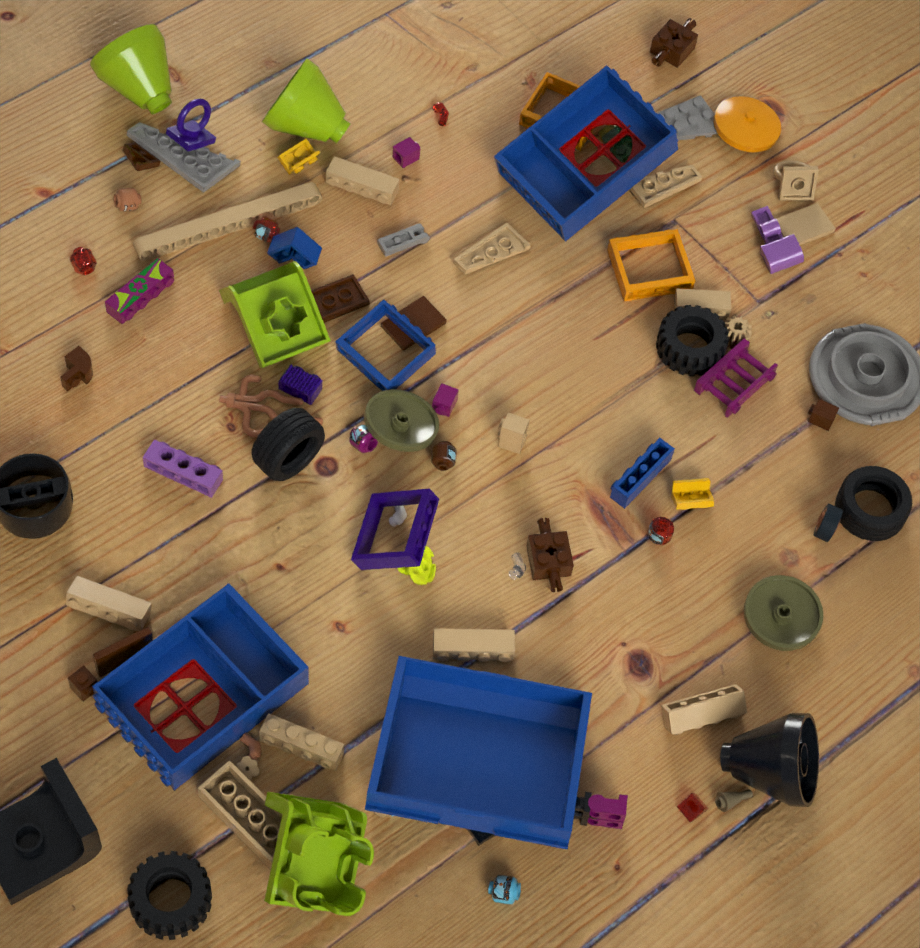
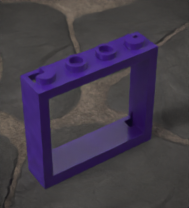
(417, 538)

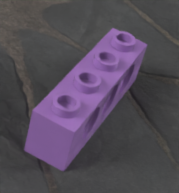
(188, 476)

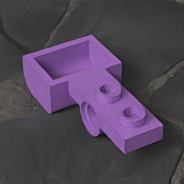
(778, 251)

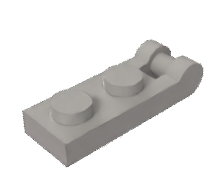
(403, 239)

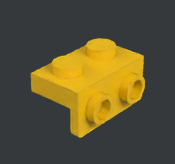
(298, 156)
(692, 494)

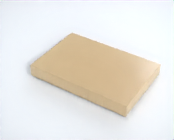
(806, 224)

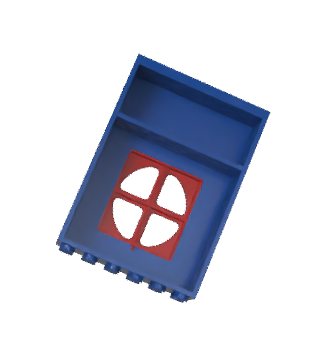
(543, 161)
(228, 650)

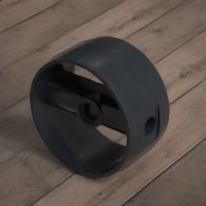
(46, 492)

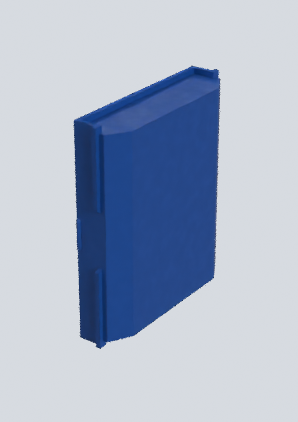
(480, 752)

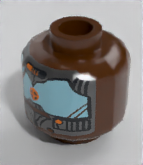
(444, 455)

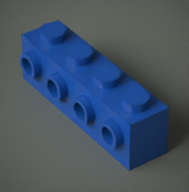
(641, 473)

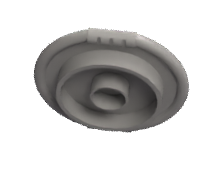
(867, 374)

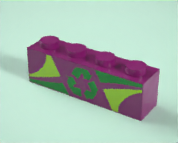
(139, 291)

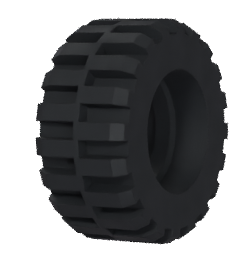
(698, 322)
(161, 869)

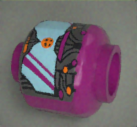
(362, 439)

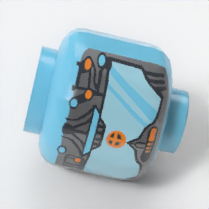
(504, 889)

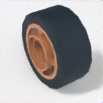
(828, 522)

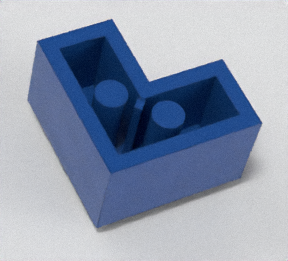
(296, 246)

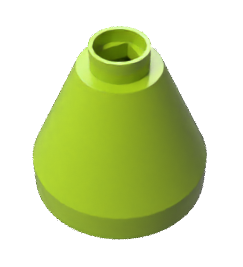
(137, 68)
(308, 107)

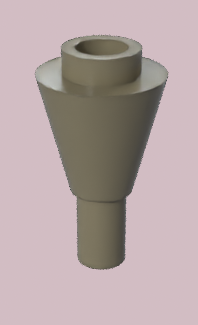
(727, 800)

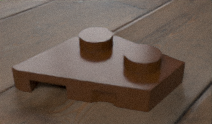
(139, 157)

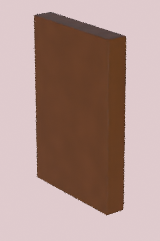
(340, 298)
(420, 314)
(119, 652)

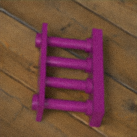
(729, 362)

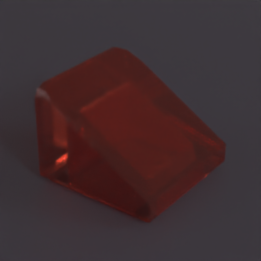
(692, 807)

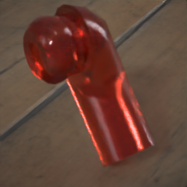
(440, 107)

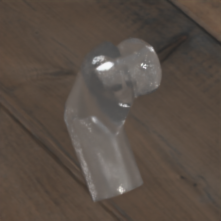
(519, 566)

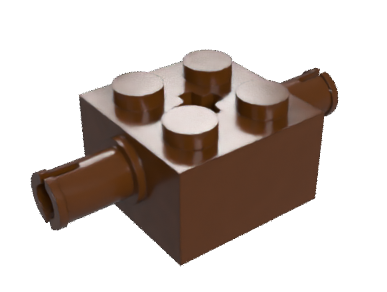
(674, 43)
(549, 555)

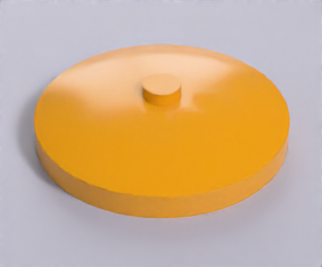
(747, 124)

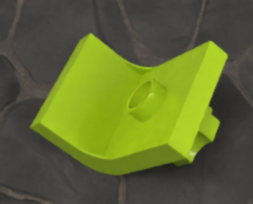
(278, 313)

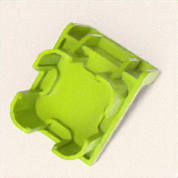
(318, 855)

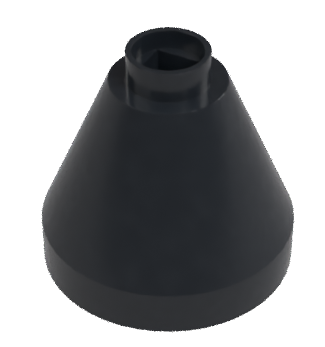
(777, 759)

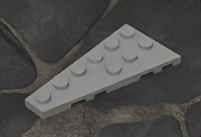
(691, 119)
(196, 166)

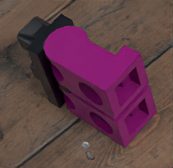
(601, 811)

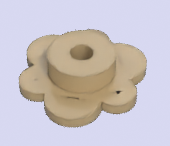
(252, 764)

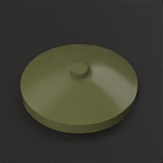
(401, 420)
(783, 613)

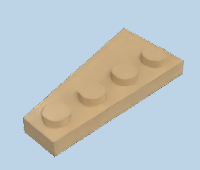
(662, 185)
(492, 249)

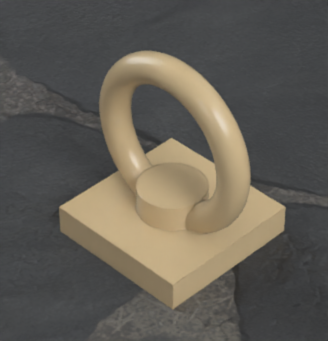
(797, 180)

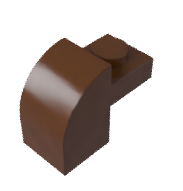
(79, 368)

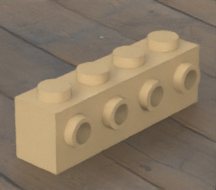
(362, 180)
(108, 604)
(474, 644)
(704, 709)
(301, 742)

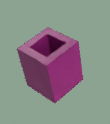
(406, 152)
(445, 400)

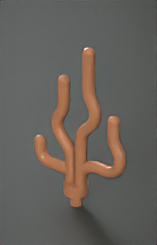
(247, 403)

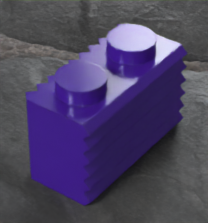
(300, 384)

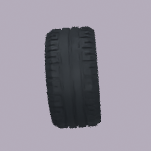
(288, 444)
(881, 481)

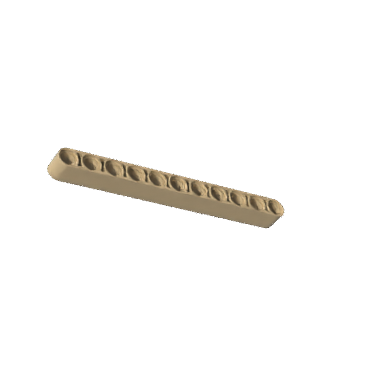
(226, 221)

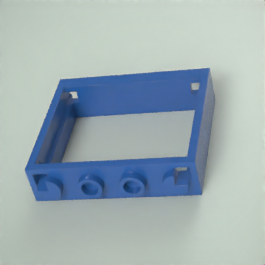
(414, 332)

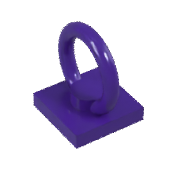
(192, 134)

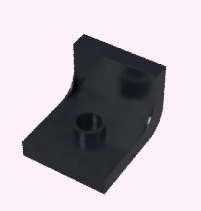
(45, 836)

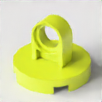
(425, 572)

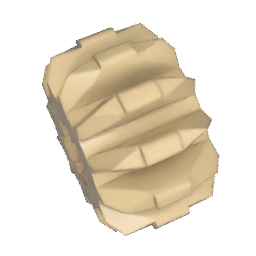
(738, 329)

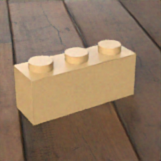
(717, 301)

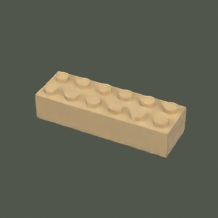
(243, 810)

